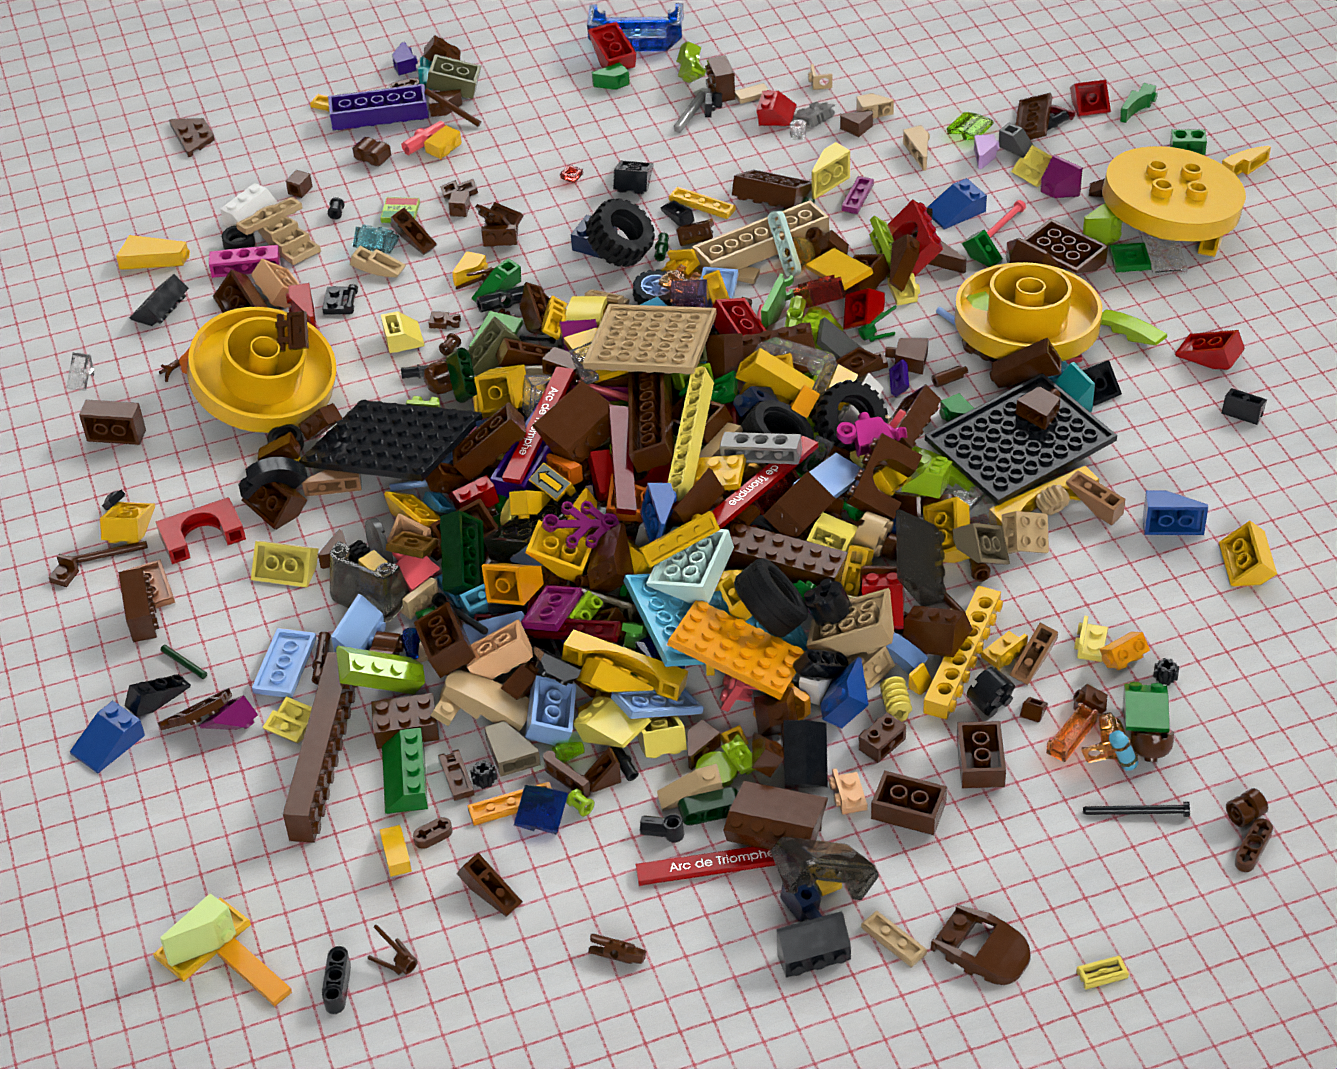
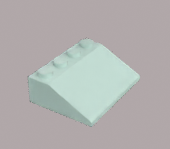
(695, 570)

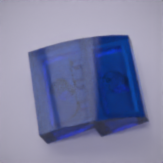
(540, 809)

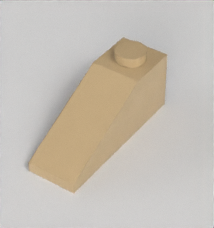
(916, 142)
(695, 782)

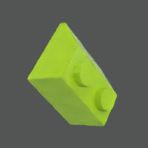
(1102, 225)

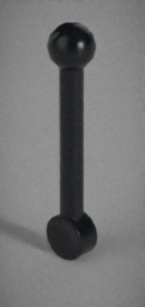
(551, 340)

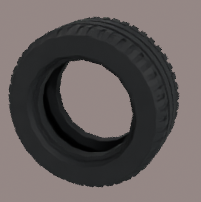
(777, 418)
(771, 597)

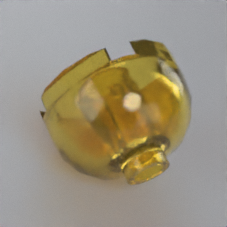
(804, 251)

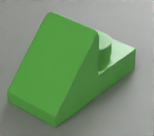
(634, 633)

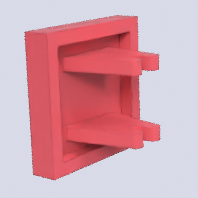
(733, 691)

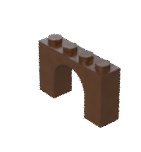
(888, 453)

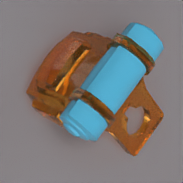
(1113, 744)

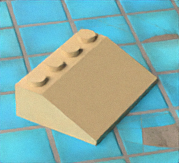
(863, 629)

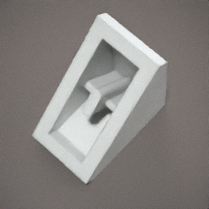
(814, 687)

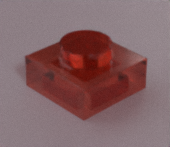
(571, 173)

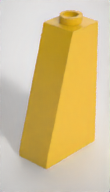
(151, 253)
(768, 371)

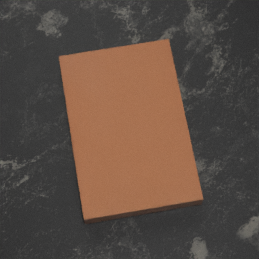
(158, 579)

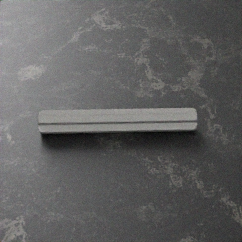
(690, 111)

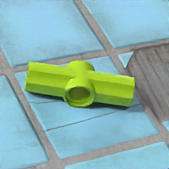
(795, 311)

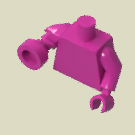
(865, 430)

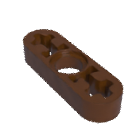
(1254, 853)

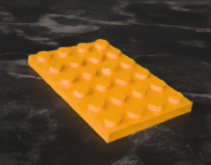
(736, 648)

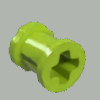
(582, 810)

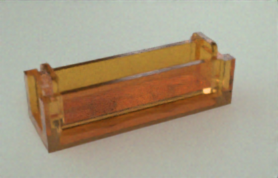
(1072, 732)

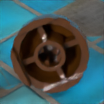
(1152, 744)

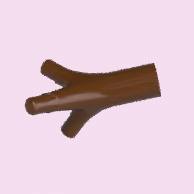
(169, 368)

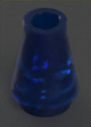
(411, 642)

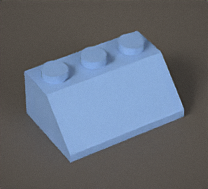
(358, 625)

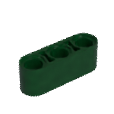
(461, 375)
(706, 806)

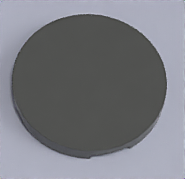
(377, 540)

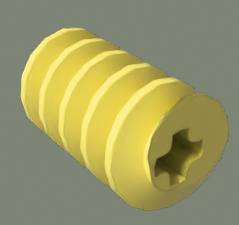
(896, 697)

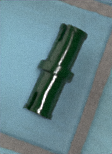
(661, 246)

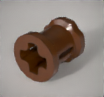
(449, 344)

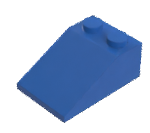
(958, 204)
(657, 509)
(1173, 514)
(845, 695)
(107, 737)

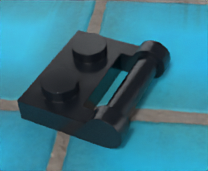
(334, 300)

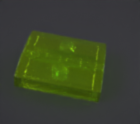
(969, 125)

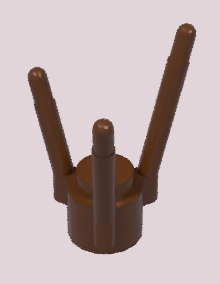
(485, 273)
(404, 960)

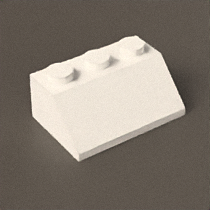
(246, 204)

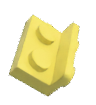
(909, 294)
(1090, 641)

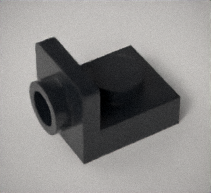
(712, 101)

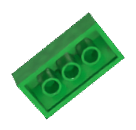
(404, 772)

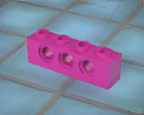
(241, 260)

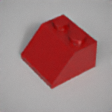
(1090, 97)
(775, 109)
(862, 307)
(480, 488)

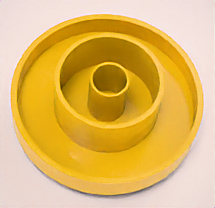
(1173, 193)
(1028, 306)
(248, 381)

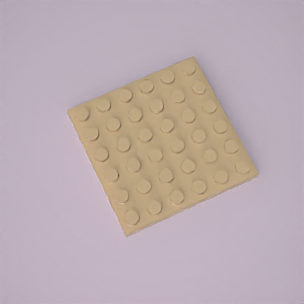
(650, 339)

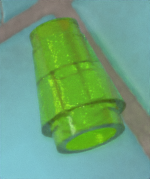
(568, 750)

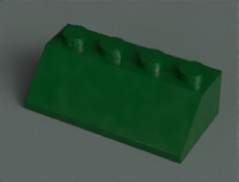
(461, 552)

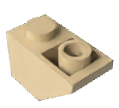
(878, 104)

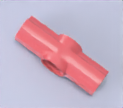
(417, 141)

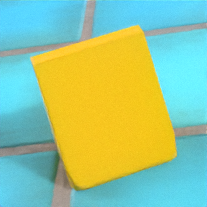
(919, 679)
(729, 735)

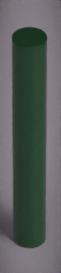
(184, 662)

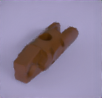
(616, 949)

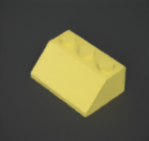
(283, 563)

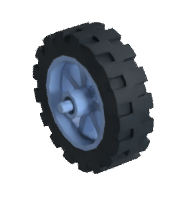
(650, 282)

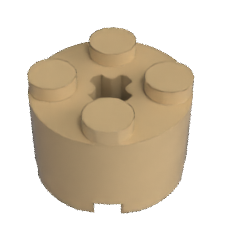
(873, 532)

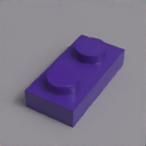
(899, 378)

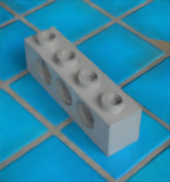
(763, 447)

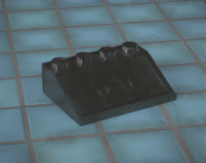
(517, 534)
(920, 558)

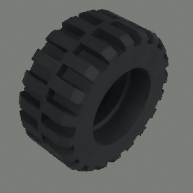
(609, 243)
(850, 392)

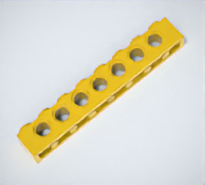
(955, 671)

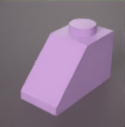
(985, 149)

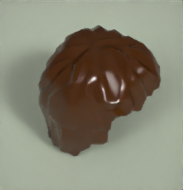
(438, 378)

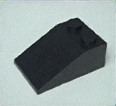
(632, 176)

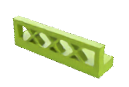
(884, 238)

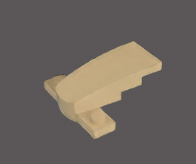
(281, 230)
(479, 697)

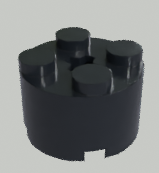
(827, 602)
(991, 691)

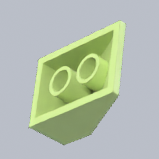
(199, 931)

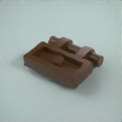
(297, 331)

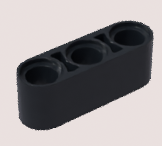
(820, 663)
(336, 980)

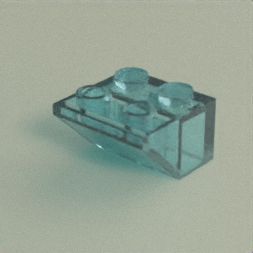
(375, 238)

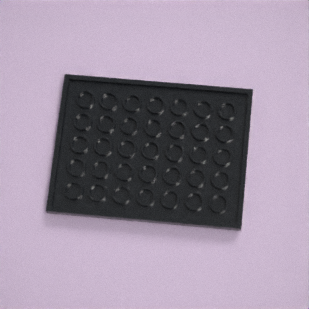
(391, 440)
(1011, 454)

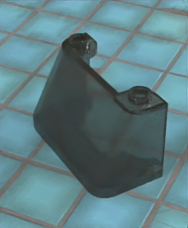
(380, 587)
(812, 860)

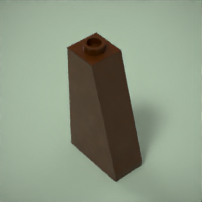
(1026, 364)

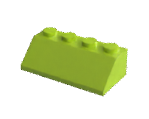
(379, 670)

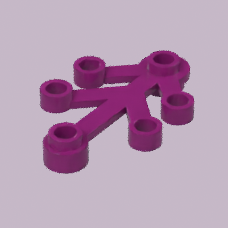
(582, 522)

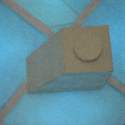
(510, 749)

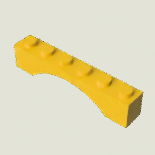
(1026, 501)
(665, 680)

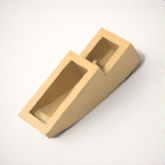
(376, 263)

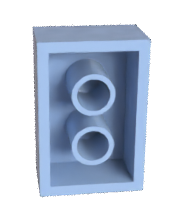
(550, 711)

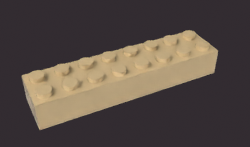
(755, 241)

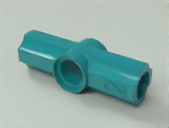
(423, 70)

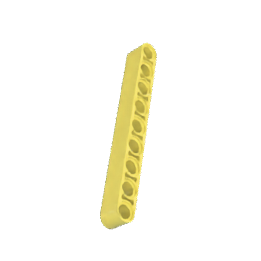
(691, 432)

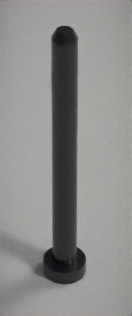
(440, 599)
(1138, 809)

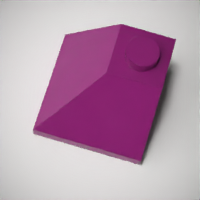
(1061, 178)
(232, 716)

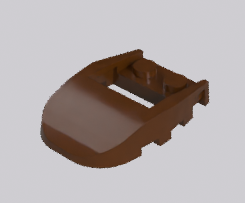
(1000, 958)

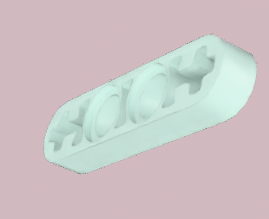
(781, 245)

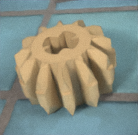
(1052, 500)

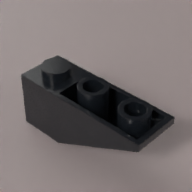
(151, 695)

